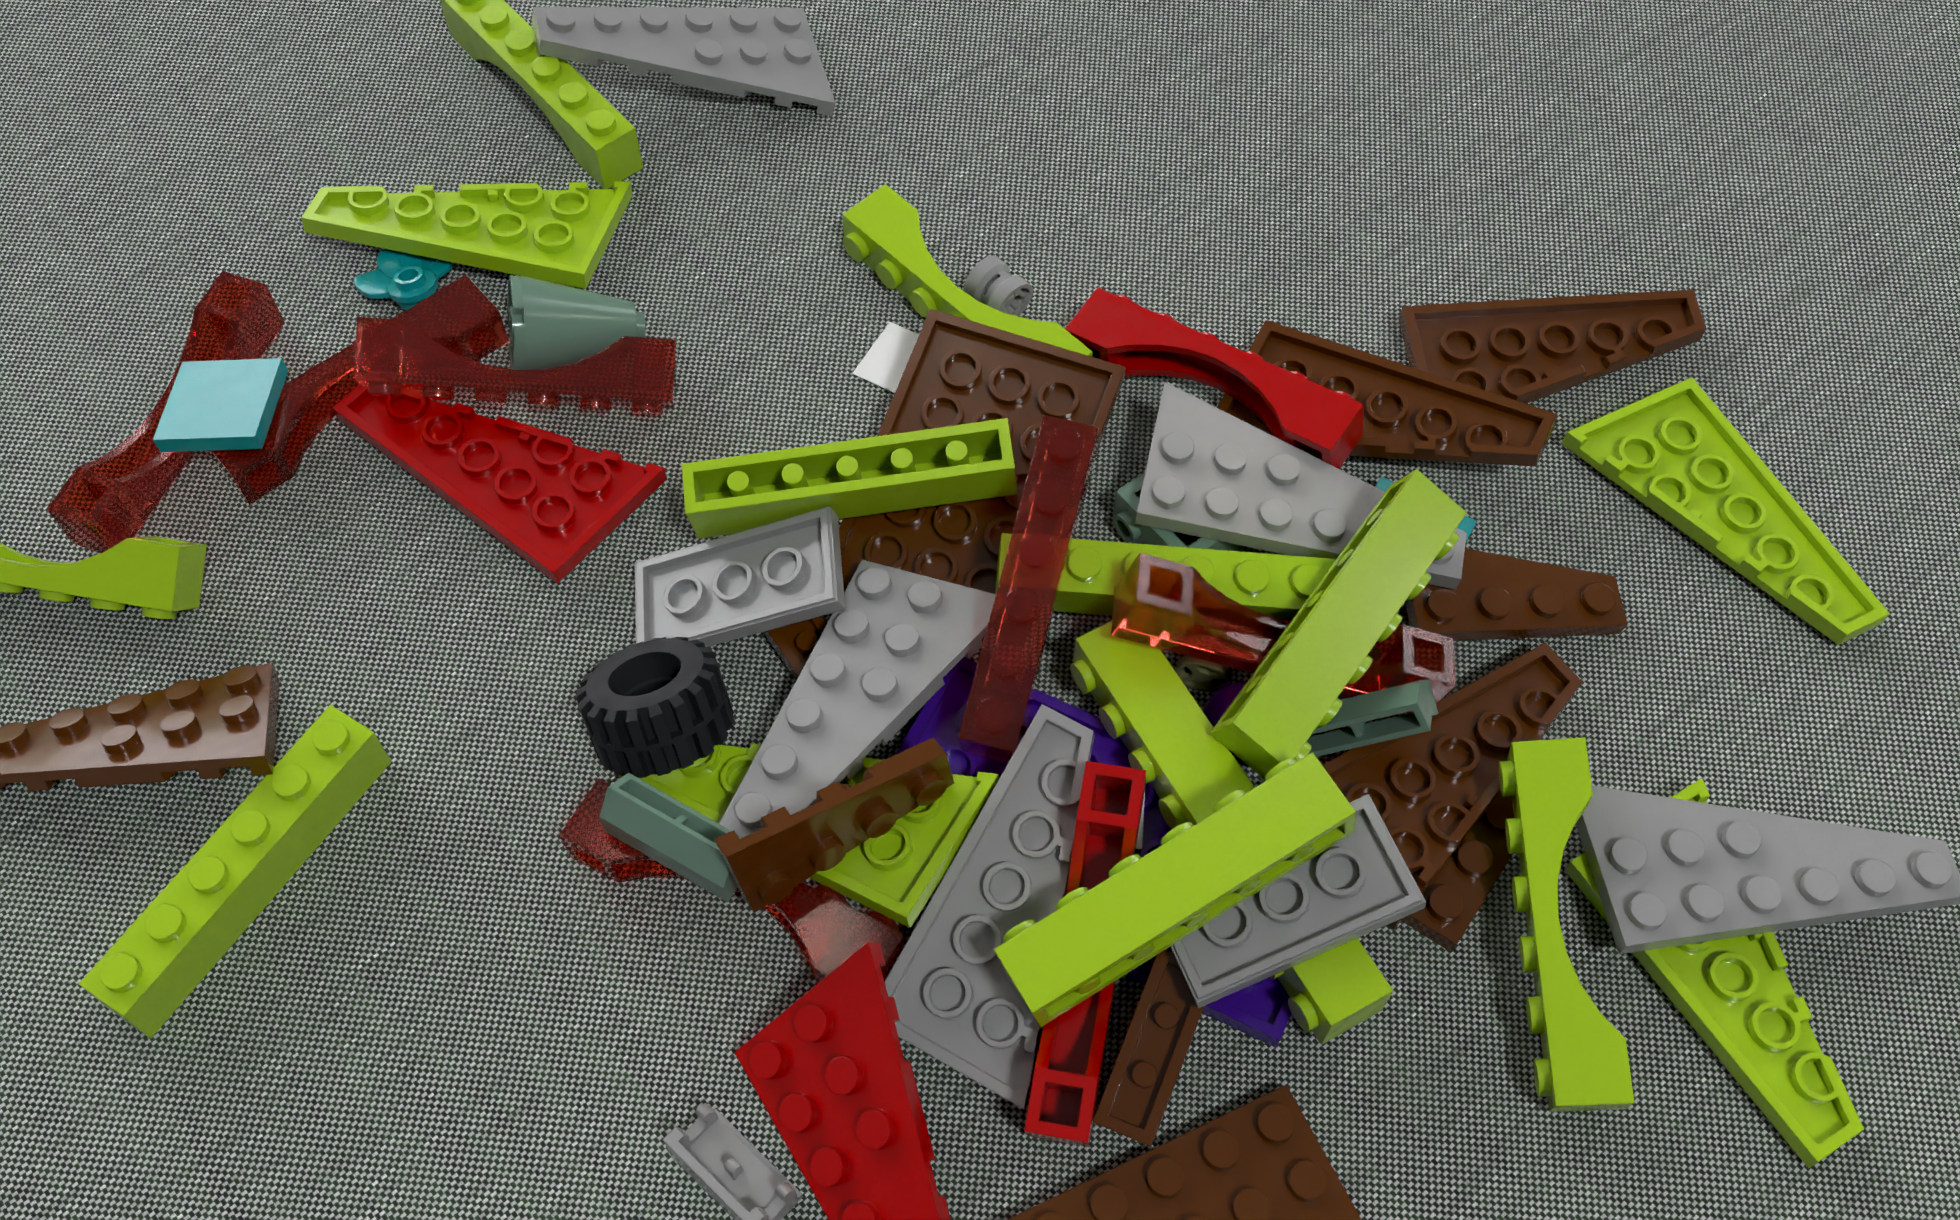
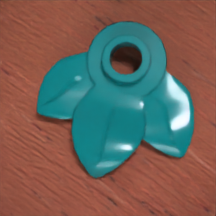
(402, 278)

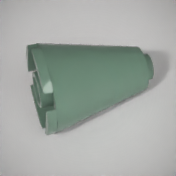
(564, 324)

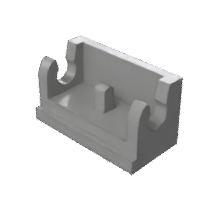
(731, 1168)

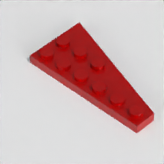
(506, 476)
(848, 1097)

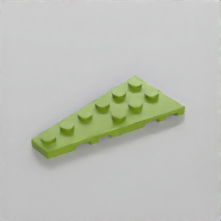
(484, 226)
(1710, 484)
(883, 873)

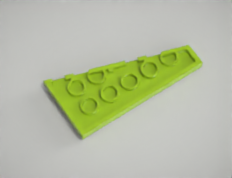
(1753, 1023)

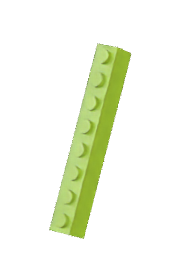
(1191, 773)

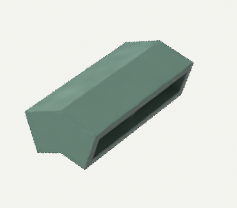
(1360, 709)
(667, 833)

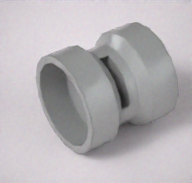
(997, 288)

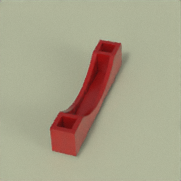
(1157, 345)
(1074, 1042)

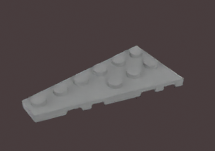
(701, 47)
(1253, 490)
(860, 685)
(1009, 870)
(1721, 872)

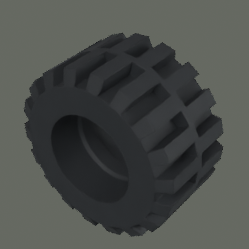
(655, 706)

